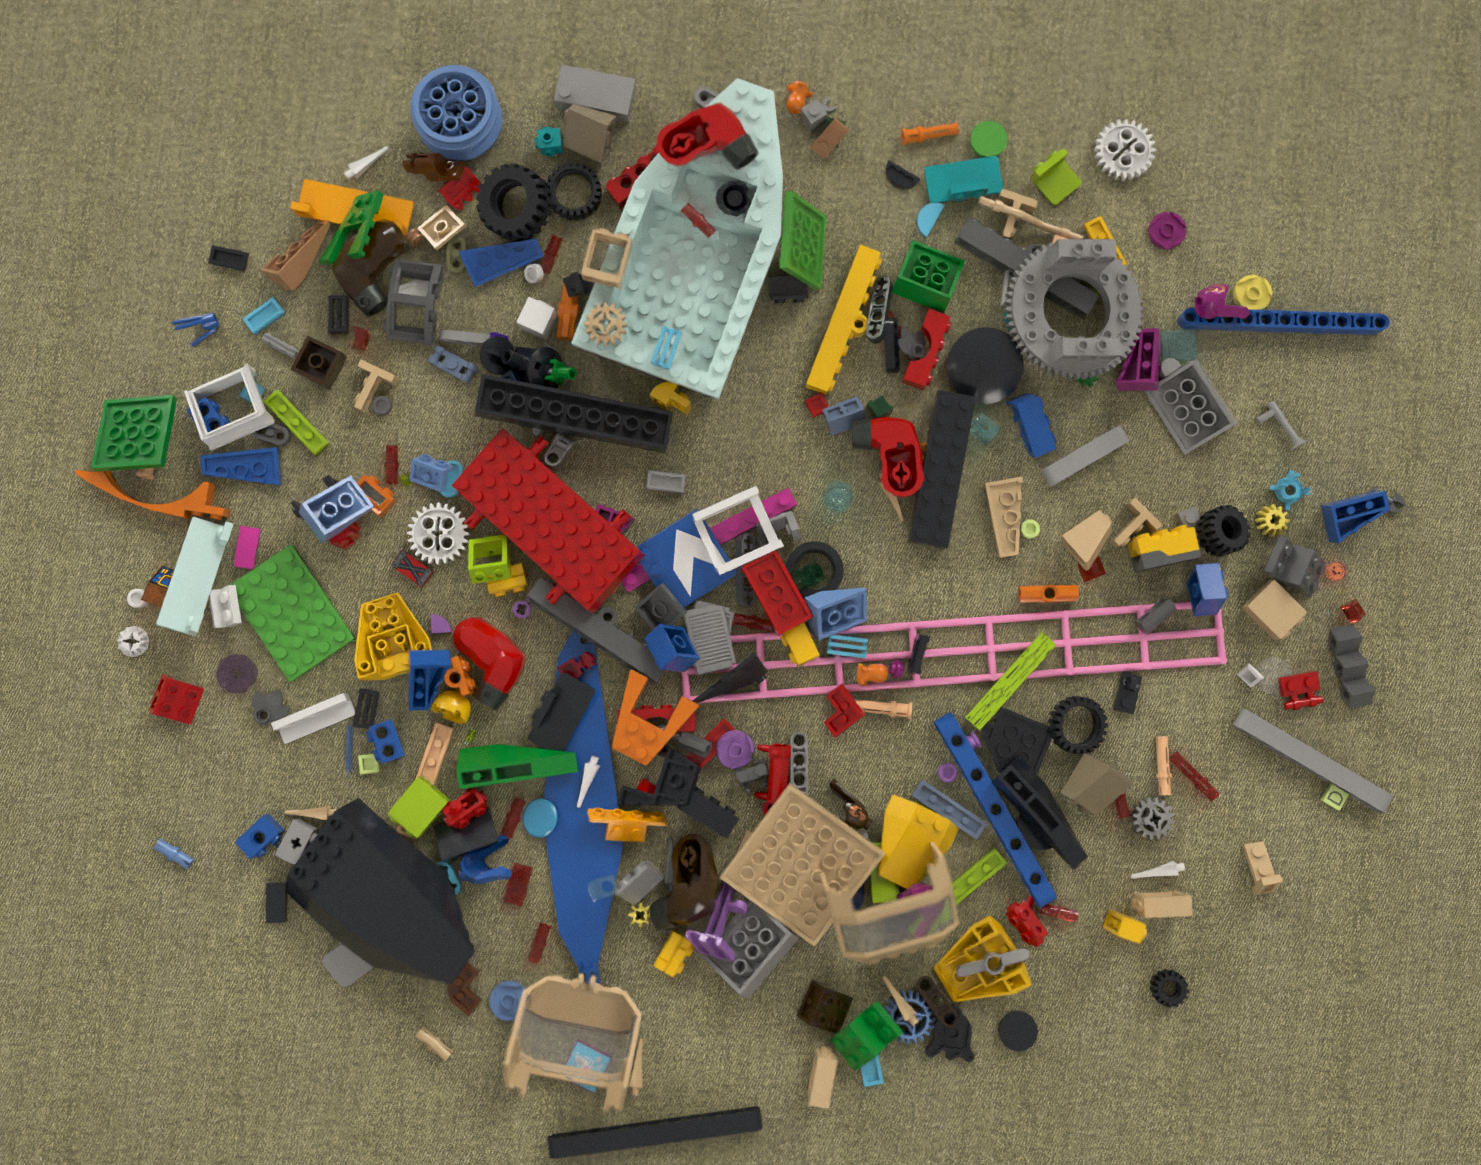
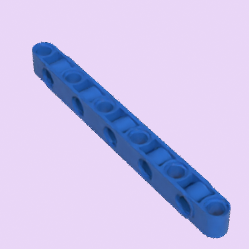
(1001, 822)

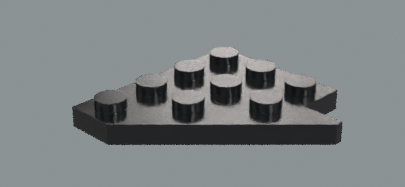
(1016, 736)

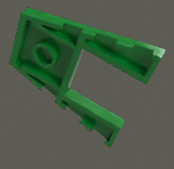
(360, 218)

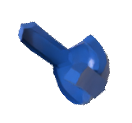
(475, 869)

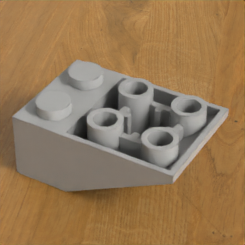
(638, 885)

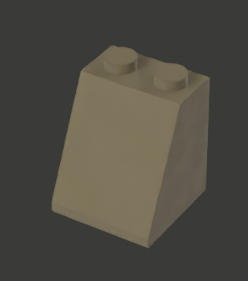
(588, 132)
(1094, 785)

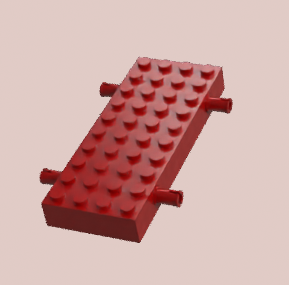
(548, 520)

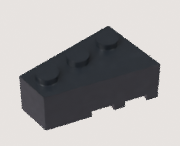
(711, 813)

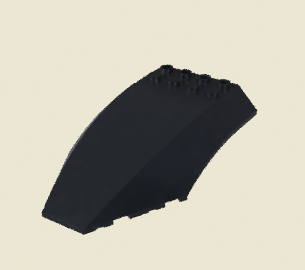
(381, 897)

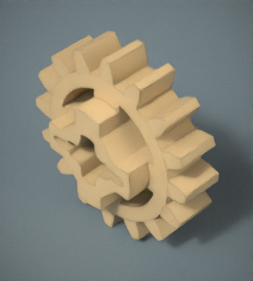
(597, 324)

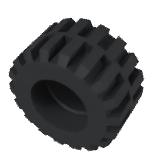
(1234, 527)

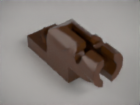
(433, 166)

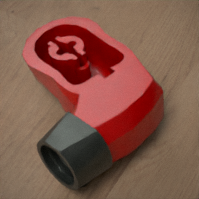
(704, 133)

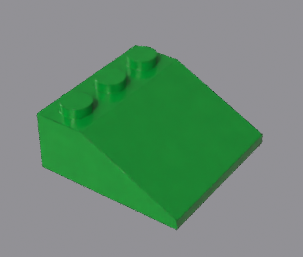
(928, 276)

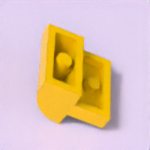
(668, 395)

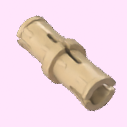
(434, 1043)

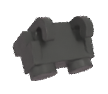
(752, 774)

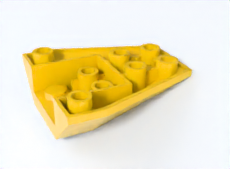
(385, 637)

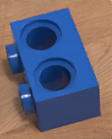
(213, 416)
(390, 740)

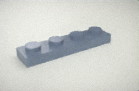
(949, 809)

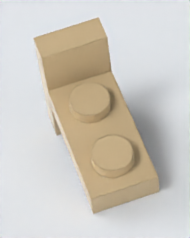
(1016, 201)
(371, 384)
(1135, 525)
(1261, 869)

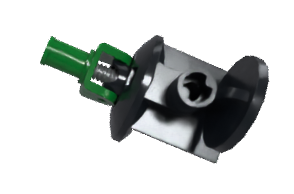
(532, 365)

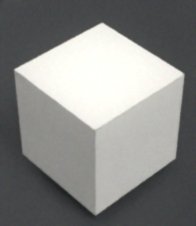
(537, 318)

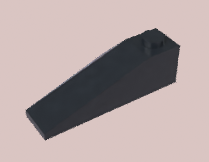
(744, 674)

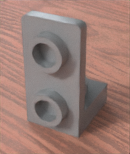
(783, 520)

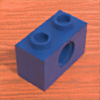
(249, 840)

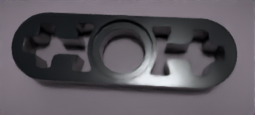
(891, 336)

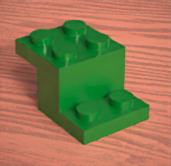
(866, 1036)

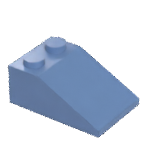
(335, 508)
(836, 611)

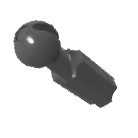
(691, 743)

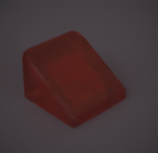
(1095, 570)

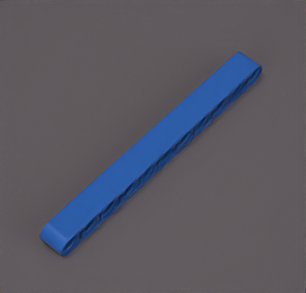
(1292, 325)

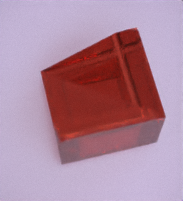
(361, 338)

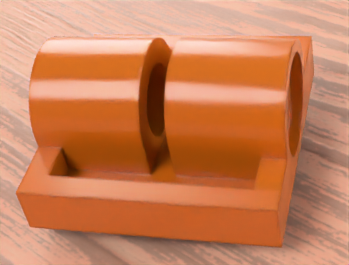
(466, 684)

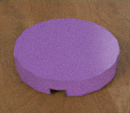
(734, 749)

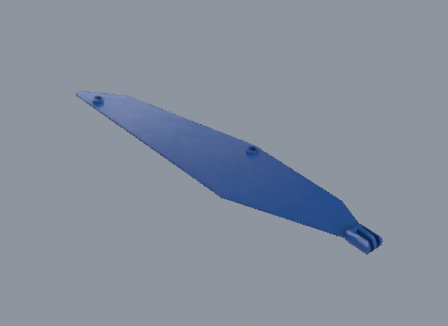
(575, 845)

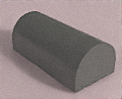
(1155, 615)

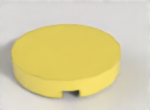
(1252, 292)

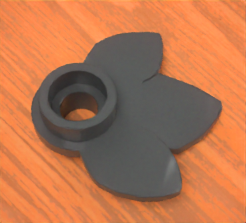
(911, 343)
(271, 705)

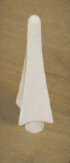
(359, 167)
(589, 773)
(1167, 869)

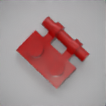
(1298, 684)

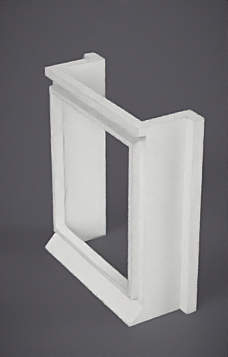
(235, 429)
(752, 495)

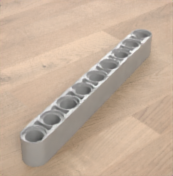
(1312, 761)

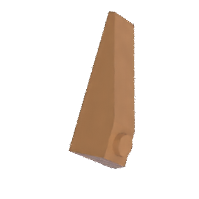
(294, 265)

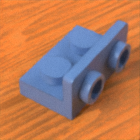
(430, 472)

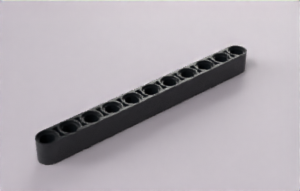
(654, 1132)

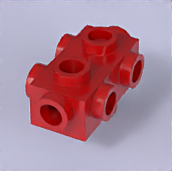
(461, 810)
(1026, 922)

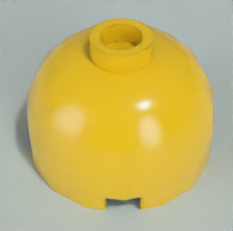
(452, 706)

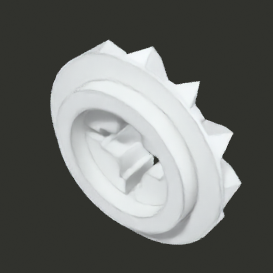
(138, 648)

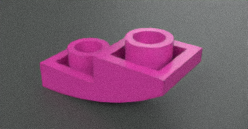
(247, 547)

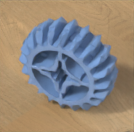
(913, 1033)

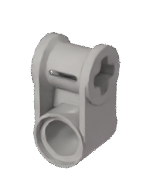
(560, 447)

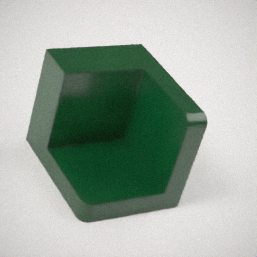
(879, 408)

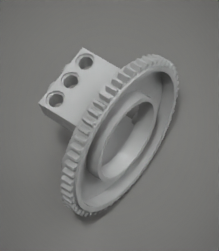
(1097, 264)

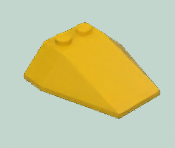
(907, 840)
(977, 941)

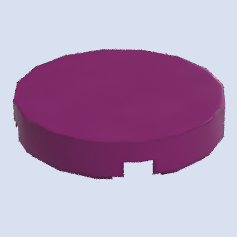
(1167, 230)

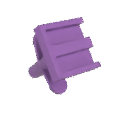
(710, 941)

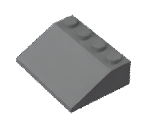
(1191, 406)
(759, 946)

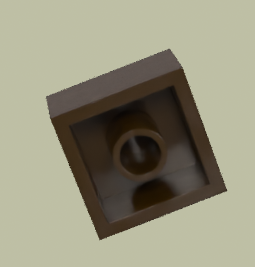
(318, 362)

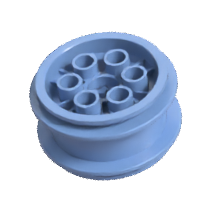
(450, 142)

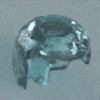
(838, 496)

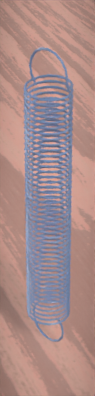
(349, 729)

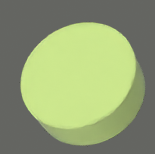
(1029, 529)

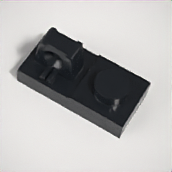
(1127, 693)

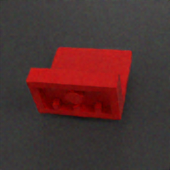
(176, 700)

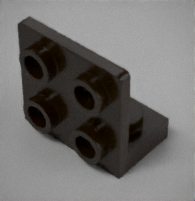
(824, 1007)

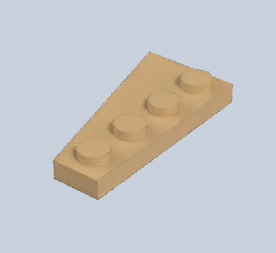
(1005, 514)

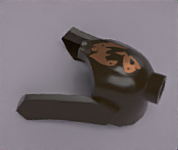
(856, 813)

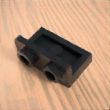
(787, 288)

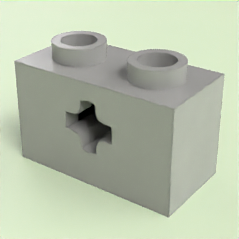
(288, 848)

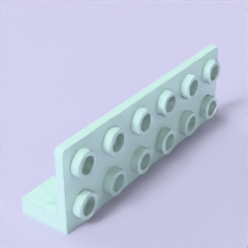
(194, 576)

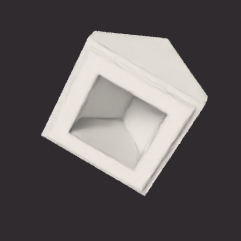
(1250, 675)

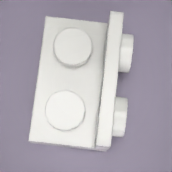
(224, 607)

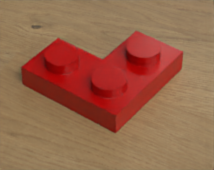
(847, 711)

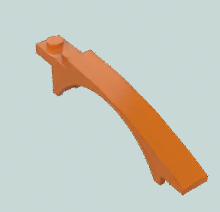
(194, 504)

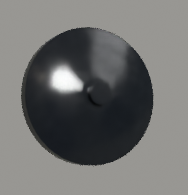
(985, 365)

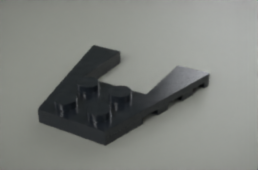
(674, 785)

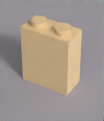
(1274, 610)

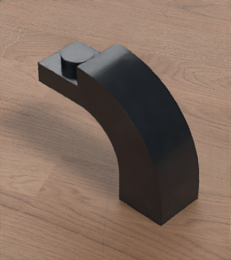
(577, 286)

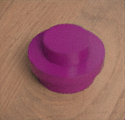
(896, 669)

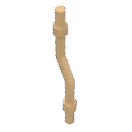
(998, 206)

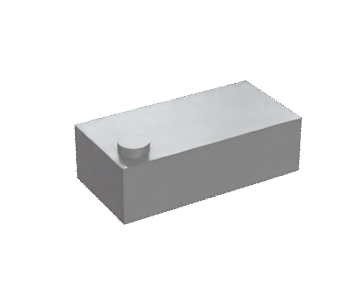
(595, 91)

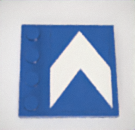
(682, 562)

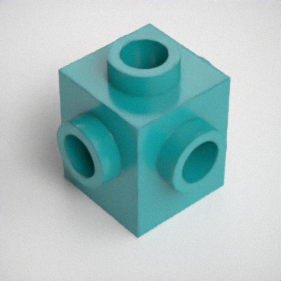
(549, 141)

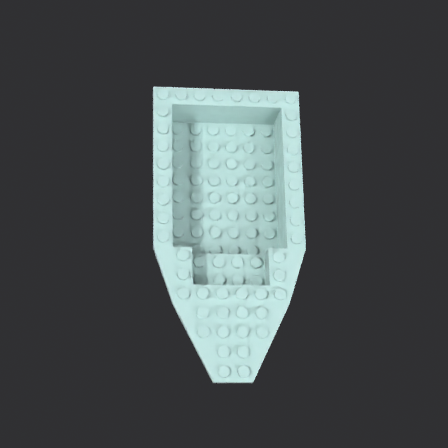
(679, 273)

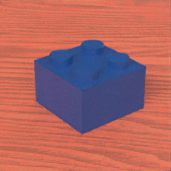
(1206, 589)
(671, 648)

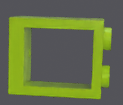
(489, 547)

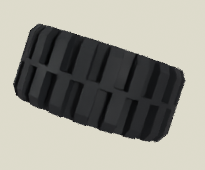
(494, 191)

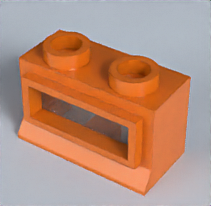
(379, 497)

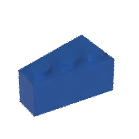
(425, 675)

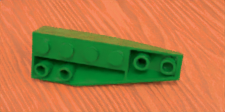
(510, 763)

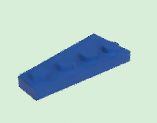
(495, 260)
(248, 465)

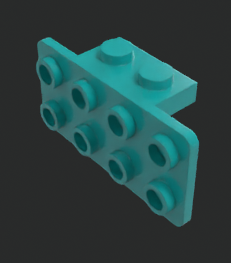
(963, 180)

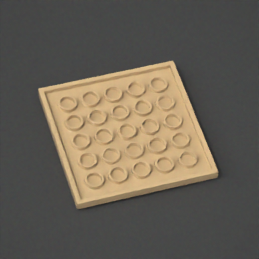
(784, 863)

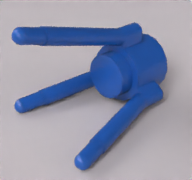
(207, 321)

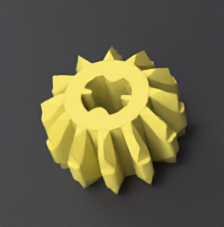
(1279, 520)

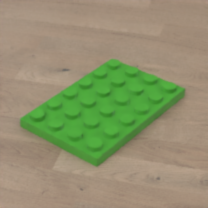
(291, 613)

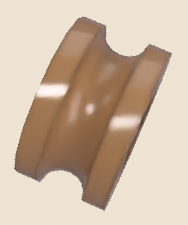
(414, 237)

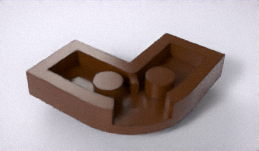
(459, 992)

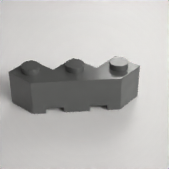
(1350, 666)

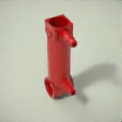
(778, 773)

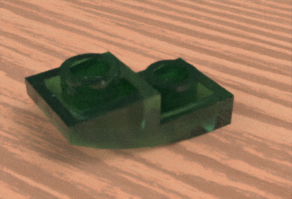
(807, 576)

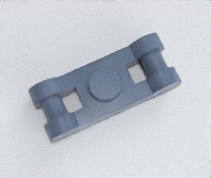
(452, 364)

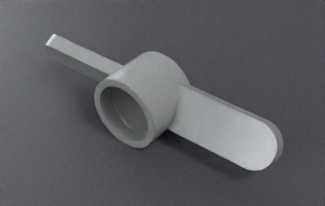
(1005, 959)

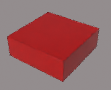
(816, 404)

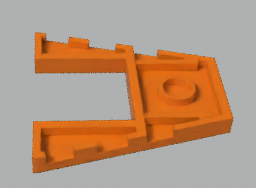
(638, 737)

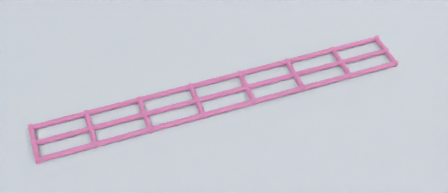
(989, 648)

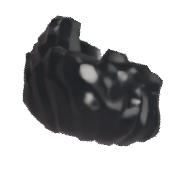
(733, 198)

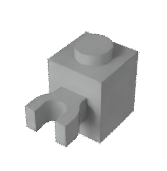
(815, 114)

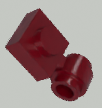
(574, 668)

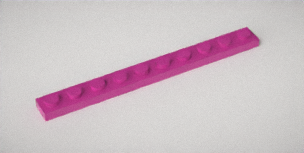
(726, 530)

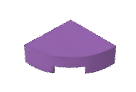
(439, 625)

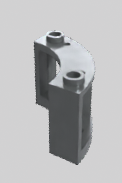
(419, 271)

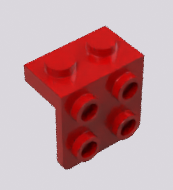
(347, 537)

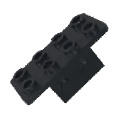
(560, 713)

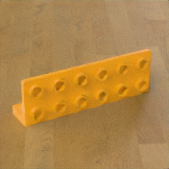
(333, 203)

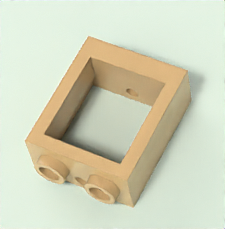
(603, 277)
(1162, 904)
(822, 1077)

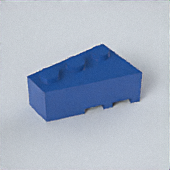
(1033, 424)
(1352, 513)

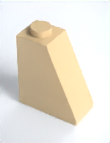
(1088, 538)

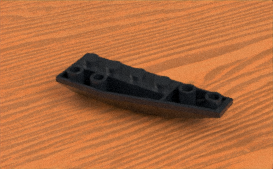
(1040, 809)

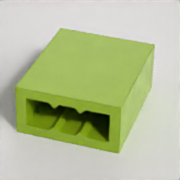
(418, 807)

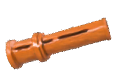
(920, 136)

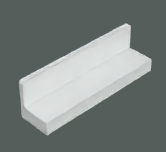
(315, 718)

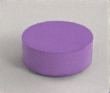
(947, 772)

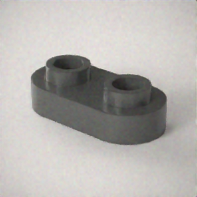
(272, 435)

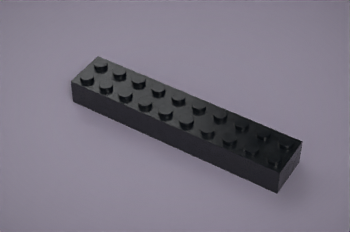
(573, 413)

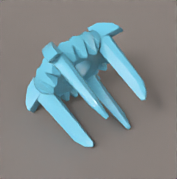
(1291, 479)

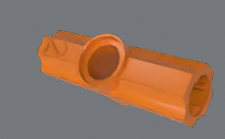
(568, 315)
(1060, 593)

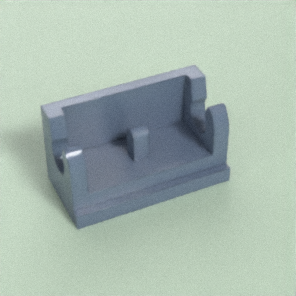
(840, 416)

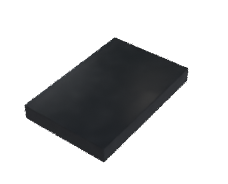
(459, 842)

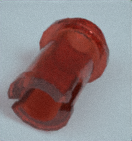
(1122, 806)

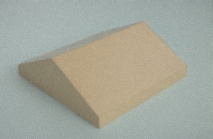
(441, 227)

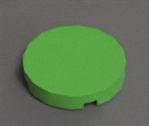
(988, 139)

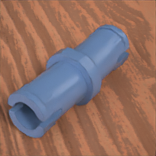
(173, 853)

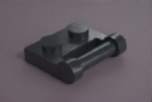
(917, 654)

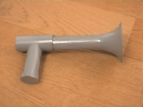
(1275, 411)

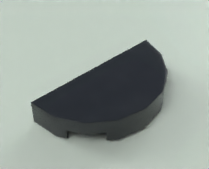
(900, 177)

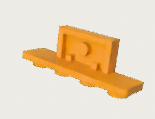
(626, 824)

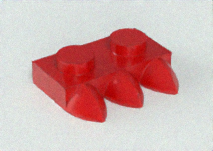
(461, 188)

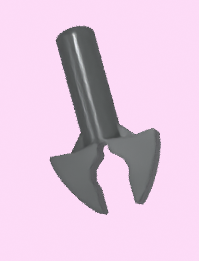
(1397, 498)

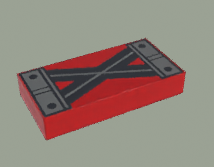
(412, 568)

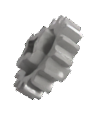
(1151, 810)

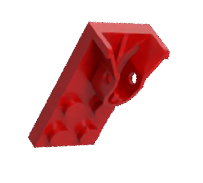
(776, 592)

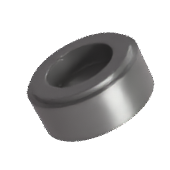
(382, 405)

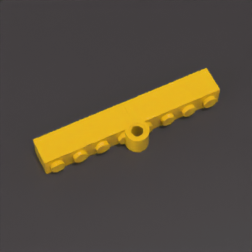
(843, 320)

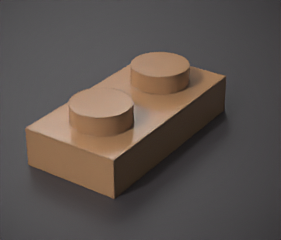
(829, 138)

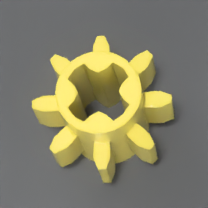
(640, 908)

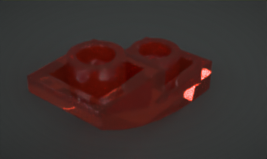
(518, 884)

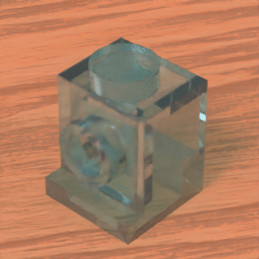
(984, 436)

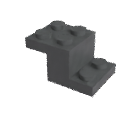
(1295, 566)

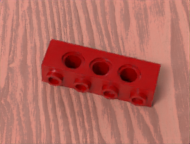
(629, 175)

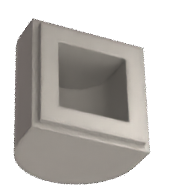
(1168, 367)

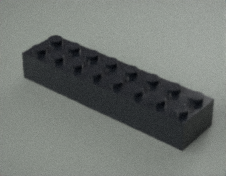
(942, 469)

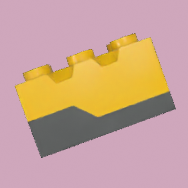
(1163, 548)

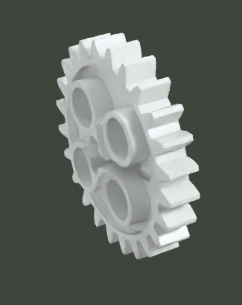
(1136, 161)
(421, 533)

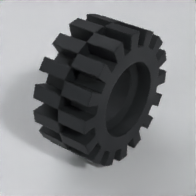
(1181, 988)

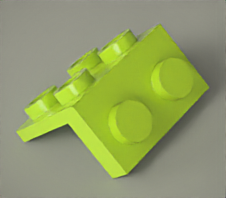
(1055, 177)

